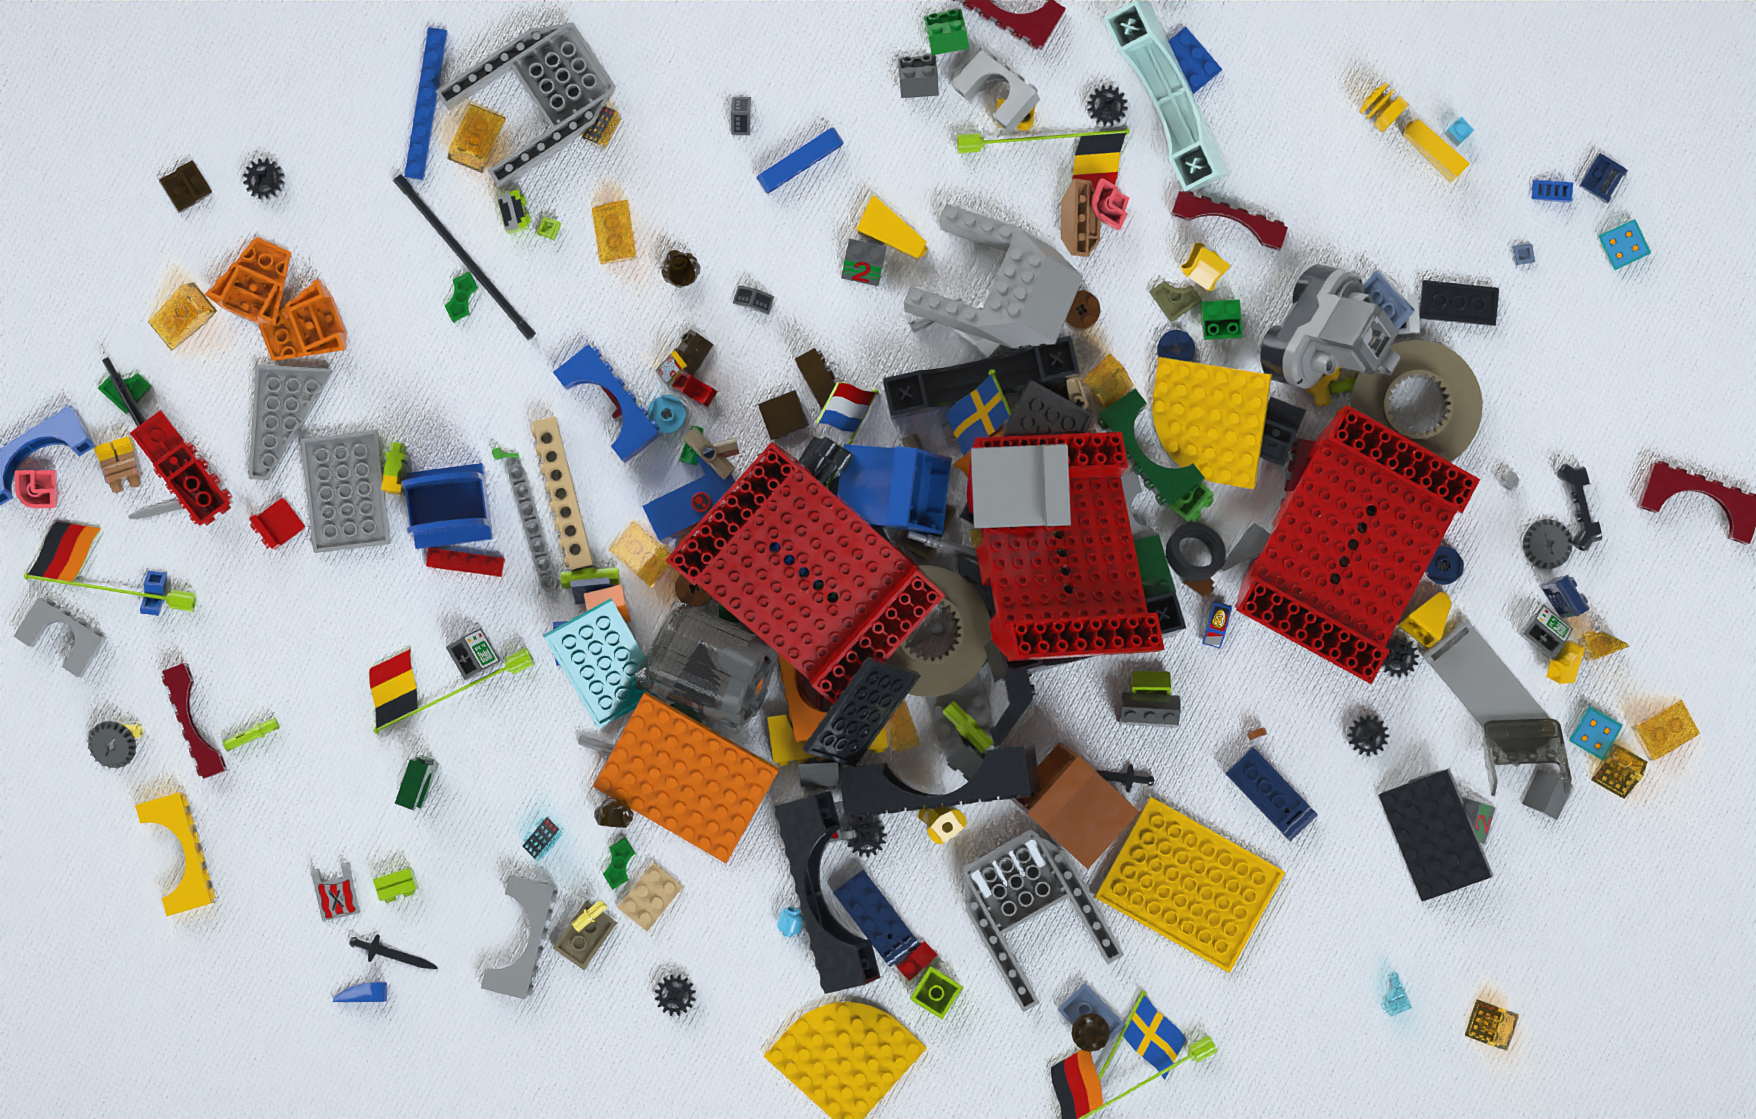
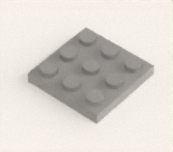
(970, 699)

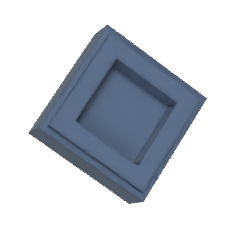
(1523, 254)

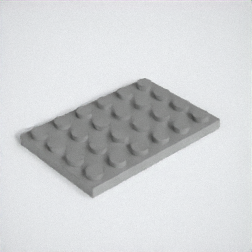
(345, 491)

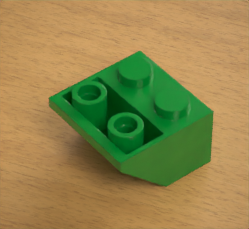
(946, 31)
(1221, 319)

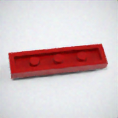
(465, 562)

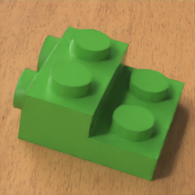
(1193, 503)

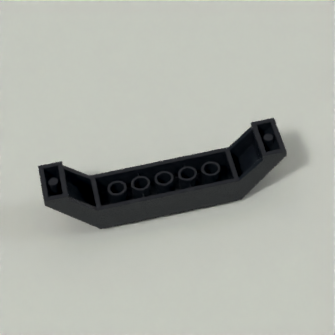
(1019, 688)

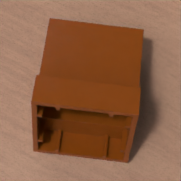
(1077, 805)

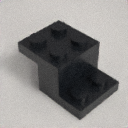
(1280, 430)

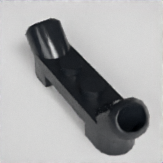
(1577, 479)

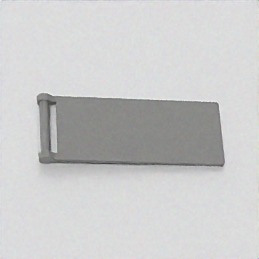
(1481, 678)

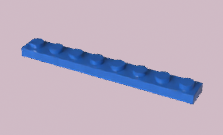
(426, 103)

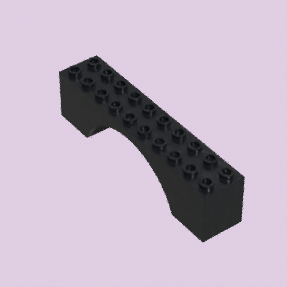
(943, 387)
(1170, 622)
(1001, 775)
(839, 955)

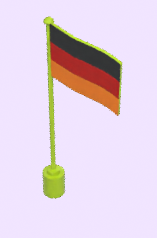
(66, 553)
(1080, 1088)

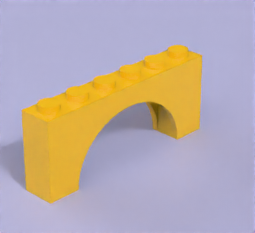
(787, 749)
(174, 814)

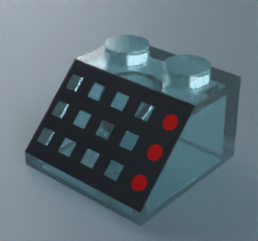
(543, 838)

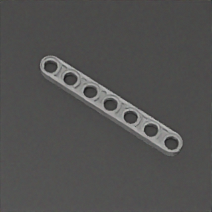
(533, 518)

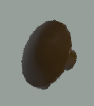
(1090, 1032)

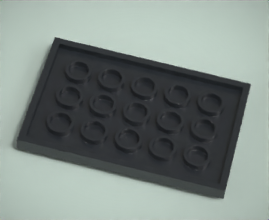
(861, 711)
(1435, 835)

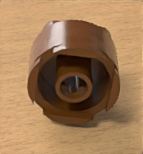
(1086, 320)
(685, 594)

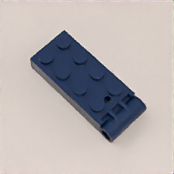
(1565, 597)
(1271, 794)
(876, 918)

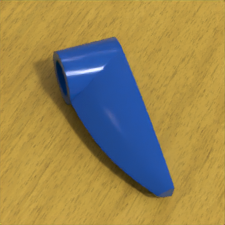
(364, 993)

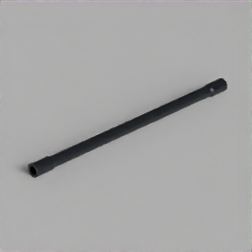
(408, 190)

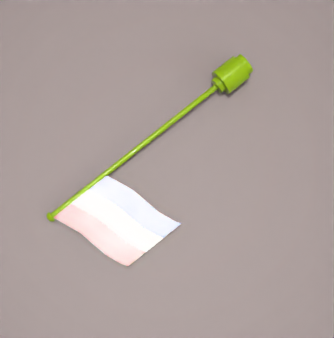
(846, 410)

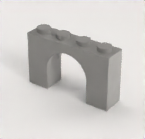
(986, 69)
(87, 640)

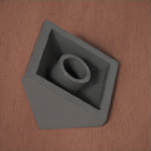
(1546, 794)

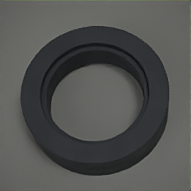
(1207, 536)

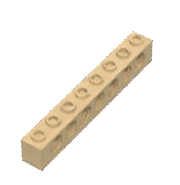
(551, 426)

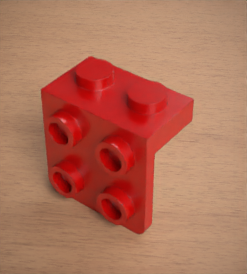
(277, 524)

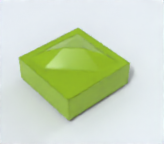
(549, 228)

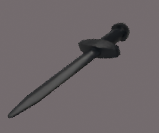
(1127, 778)
(374, 948)

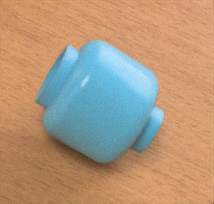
(790, 921)

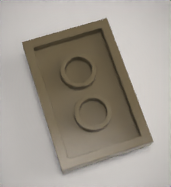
(583, 945)

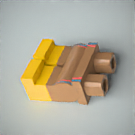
(119, 463)

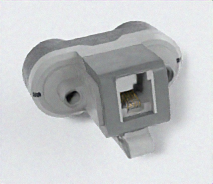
(1329, 328)

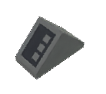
(741, 116)
(753, 299)

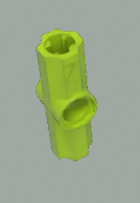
(590, 573)
(967, 727)

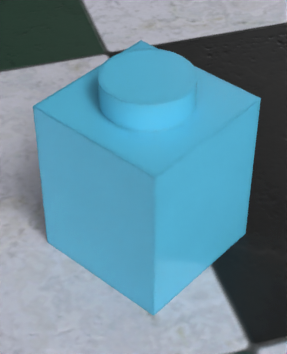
(1459, 131)

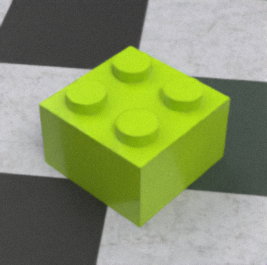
(936, 992)

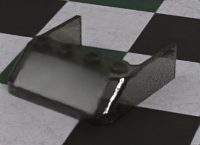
(1524, 743)

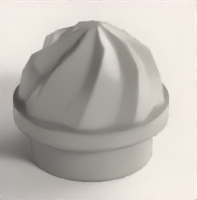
(1509, 480)

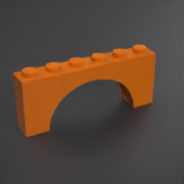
(802, 712)

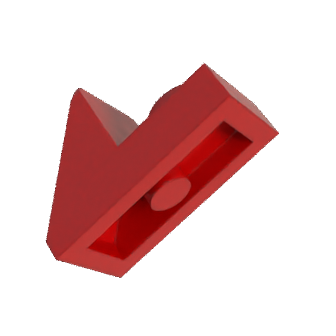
(917, 960)

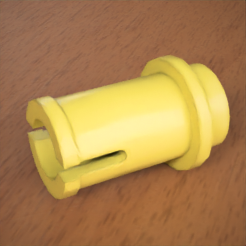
(136, 730)

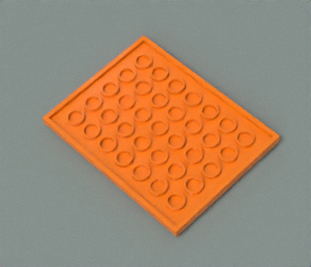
(686, 777)

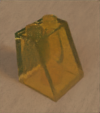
(1107, 381)

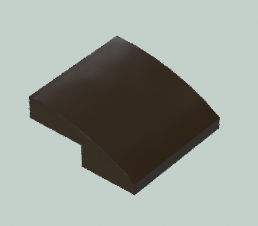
(185, 186)
(783, 415)

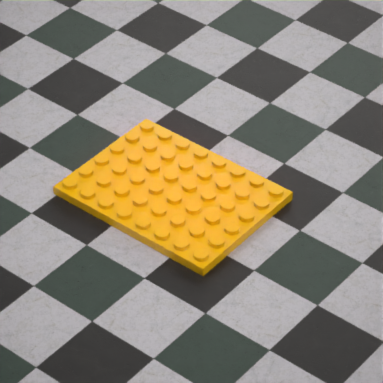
(1189, 884)

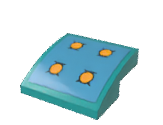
(1625, 244)
(1595, 732)

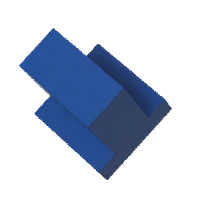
(897, 487)
(673, 513)

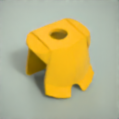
(1204, 267)
(935, 820)

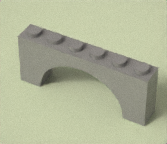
(536, 900)

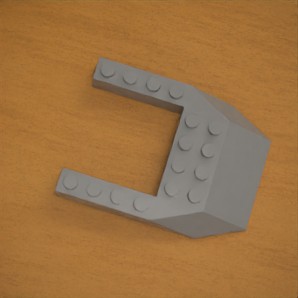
(559, 77)
(1027, 295)
(1016, 886)

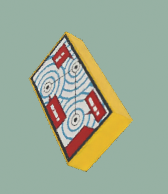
(671, 367)

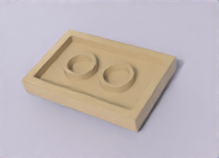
(650, 897)

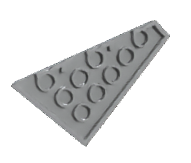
(279, 408)

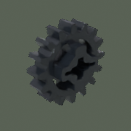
(1102, 99)
(260, 185)
(1403, 667)
(1365, 727)
(876, 844)
(670, 987)

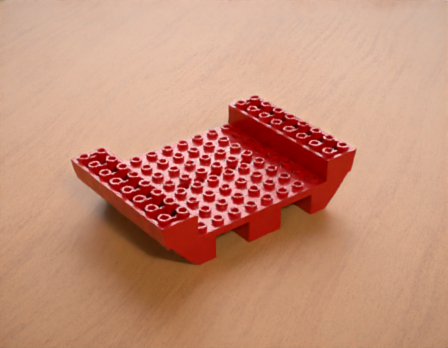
(1414, 503)
(1023, 566)
(877, 584)

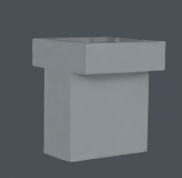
(1020, 486)

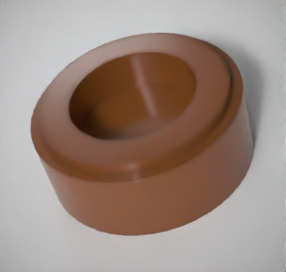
(1257, 733)

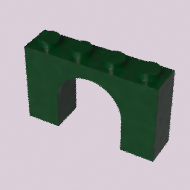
(416, 783)

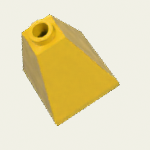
(1428, 621)

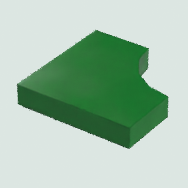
(137, 386)
(688, 455)

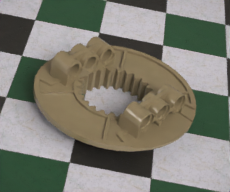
(1457, 386)
(967, 654)

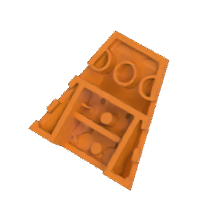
(254, 283)
(306, 326)

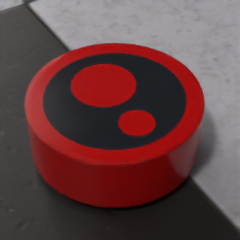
(701, 502)

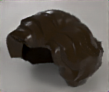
(680, 268)
(613, 813)

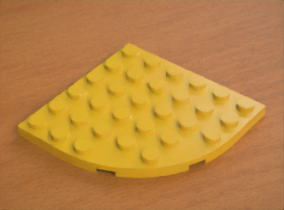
(1211, 418)
(845, 1056)

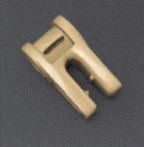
(1076, 392)

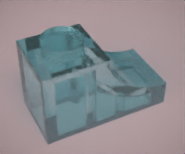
(1395, 999)

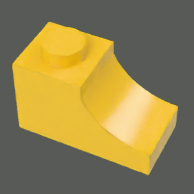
(1566, 664)

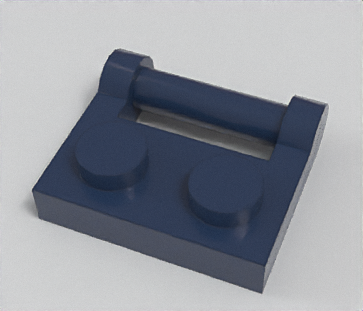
(1598, 174)

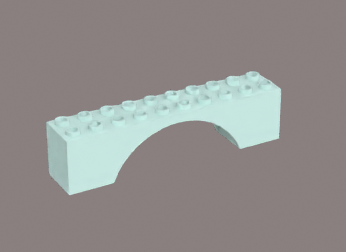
(1150, 54)

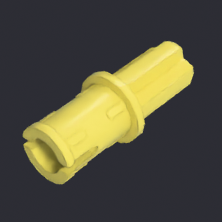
(589, 915)

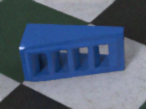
(1559, 198)

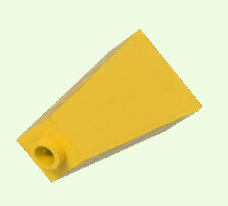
(1435, 150)
(890, 230)

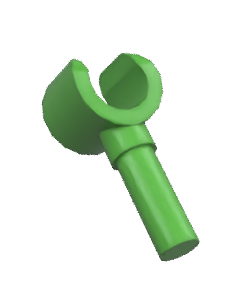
(498, 454)

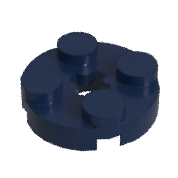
(1182, 340)
(1450, 574)

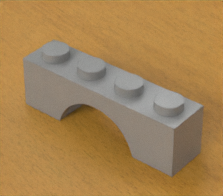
(1131, 488)

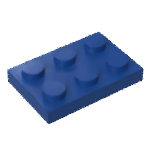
(1193, 59)

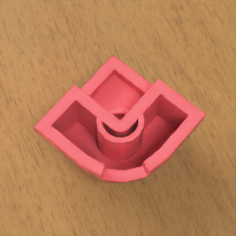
(1109, 204)
(37, 488)

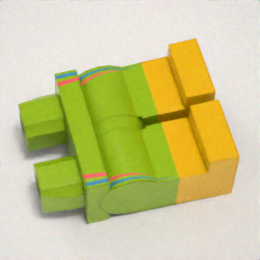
(394, 469)

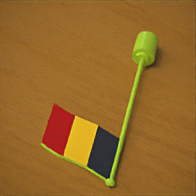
(1094, 159)
(396, 689)

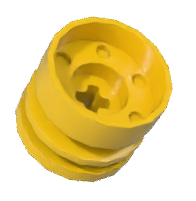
(1383, 107)

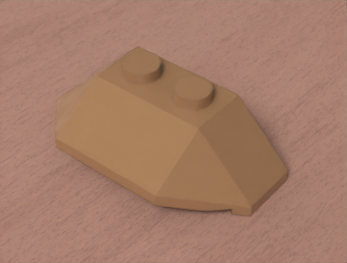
(1078, 224)

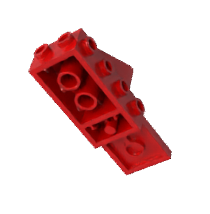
(182, 469)

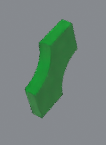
(459, 304)
(617, 871)

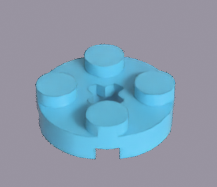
(676, 408)

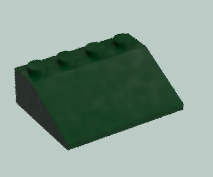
(1153, 566)

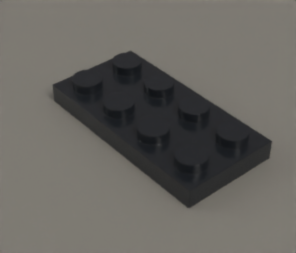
(1459, 303)

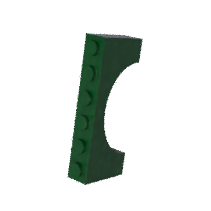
(1166, 483)

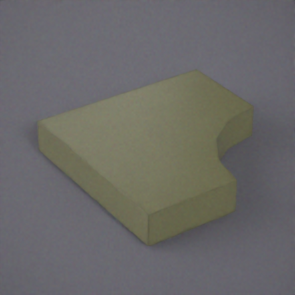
(1174, 301)

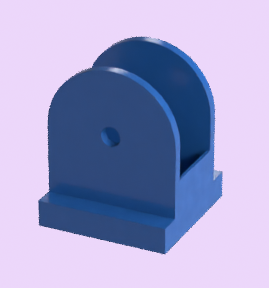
(448, 506)

